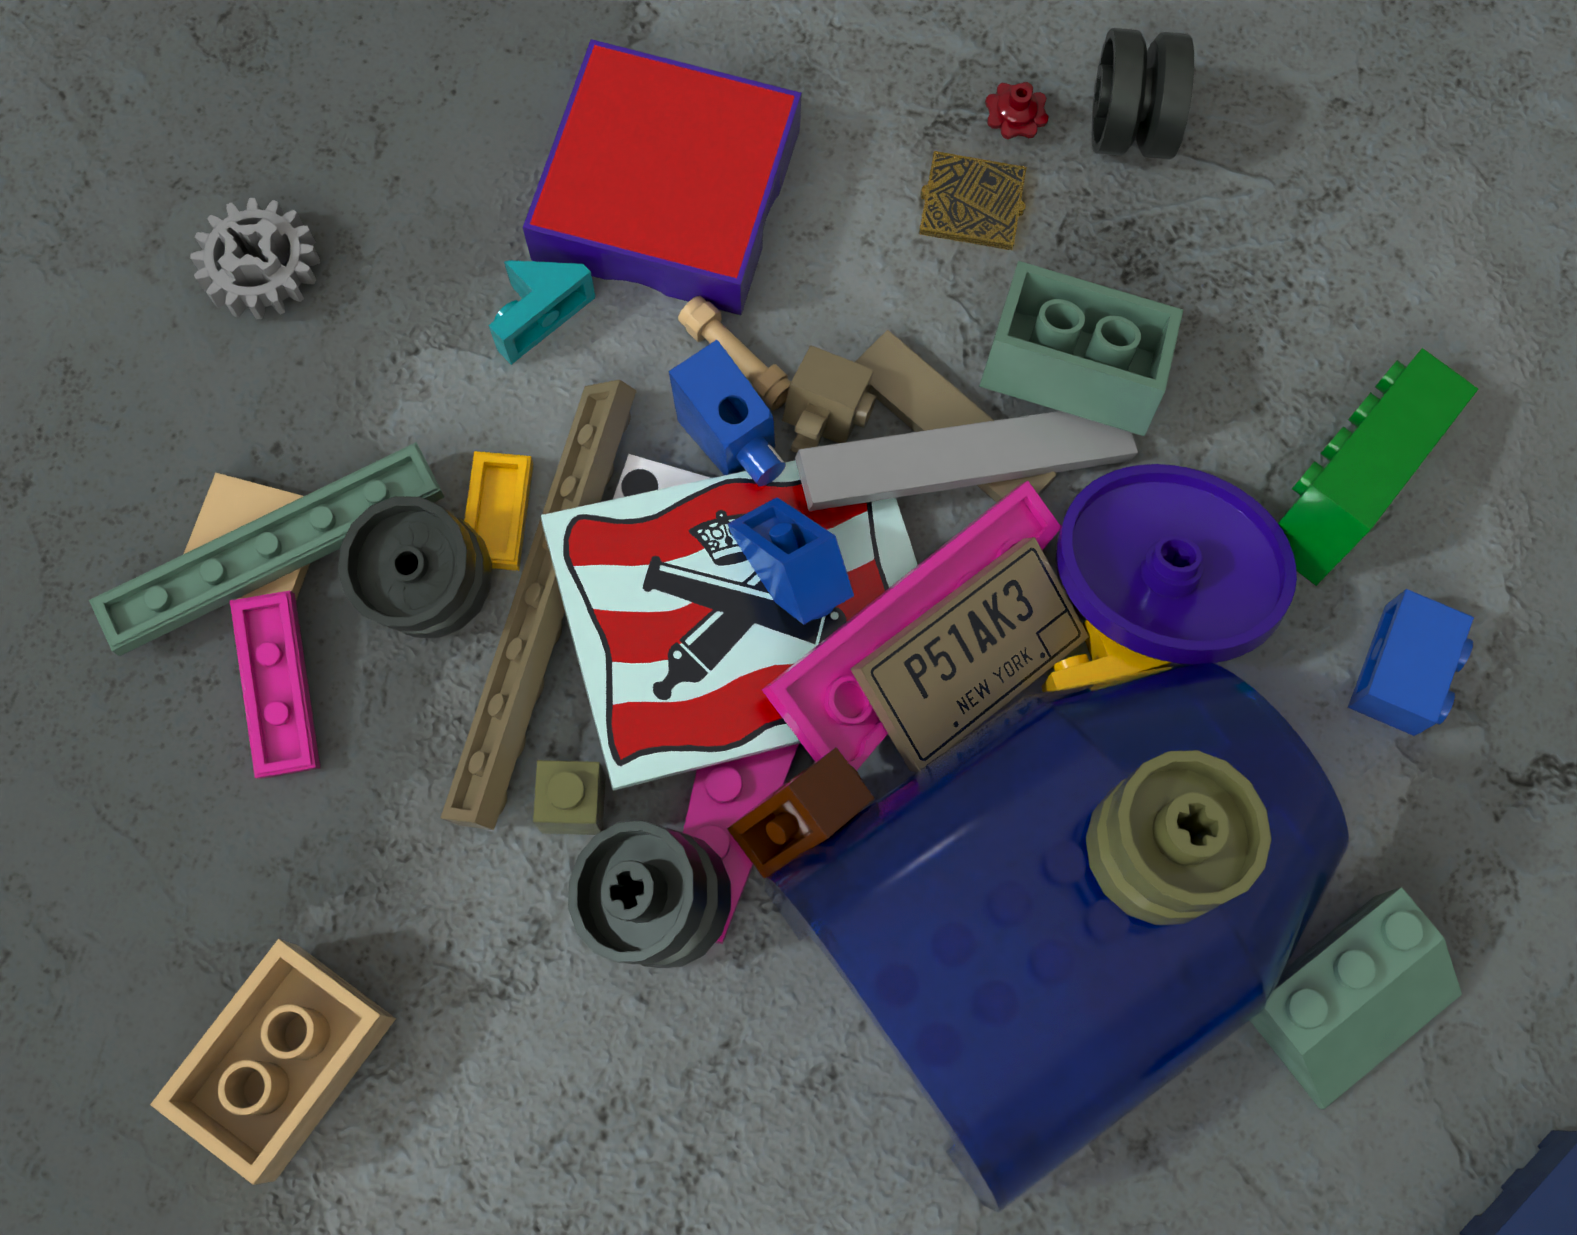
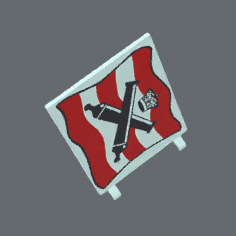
(681, 626)

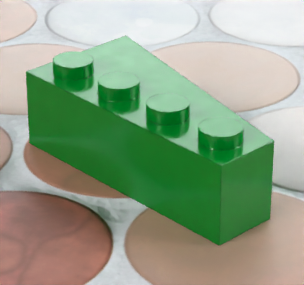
(1372, 461)

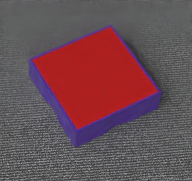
(664, 175)

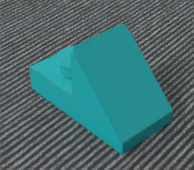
(549, 298)

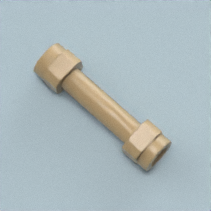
(704, 322)

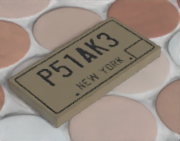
(970, 654)

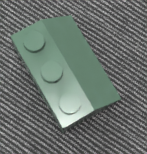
(1358, 995)

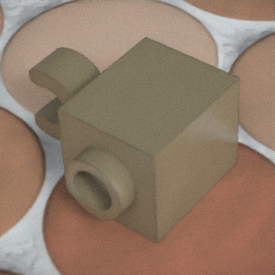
(827, 399)

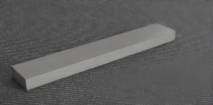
(957, 458)

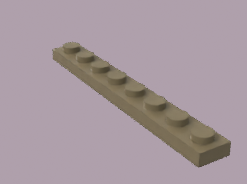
(534, 617)

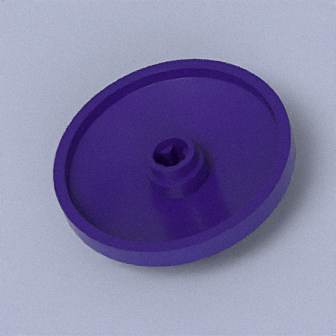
(1176, 564)

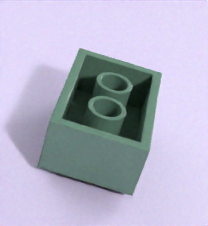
(1082, 348)

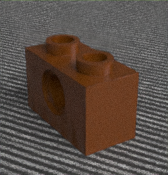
(801, 813)

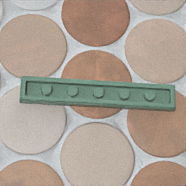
(255, 552)

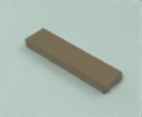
(928, 400)

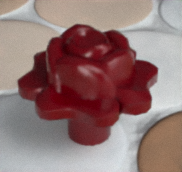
(1016, 110)

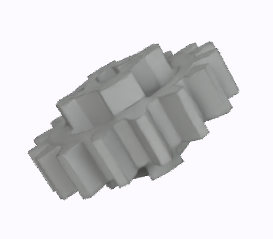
(243, 246)

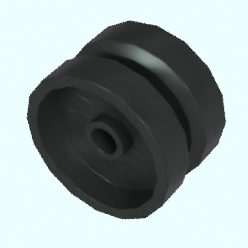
(1142, 93)
(414, 567)
(649, 895)

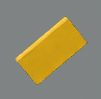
(499, 504)

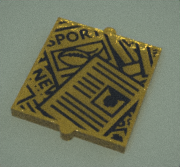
(973, 200)

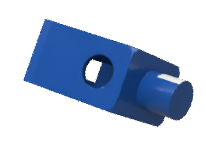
(725, 415)

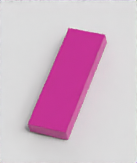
(274, 684)

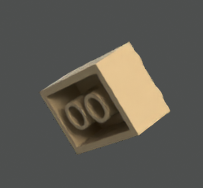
(273, 1063)

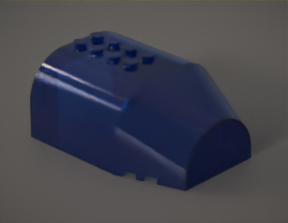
(999, 959)

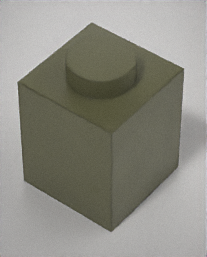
(569, 797)

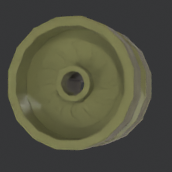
(1178, 838)

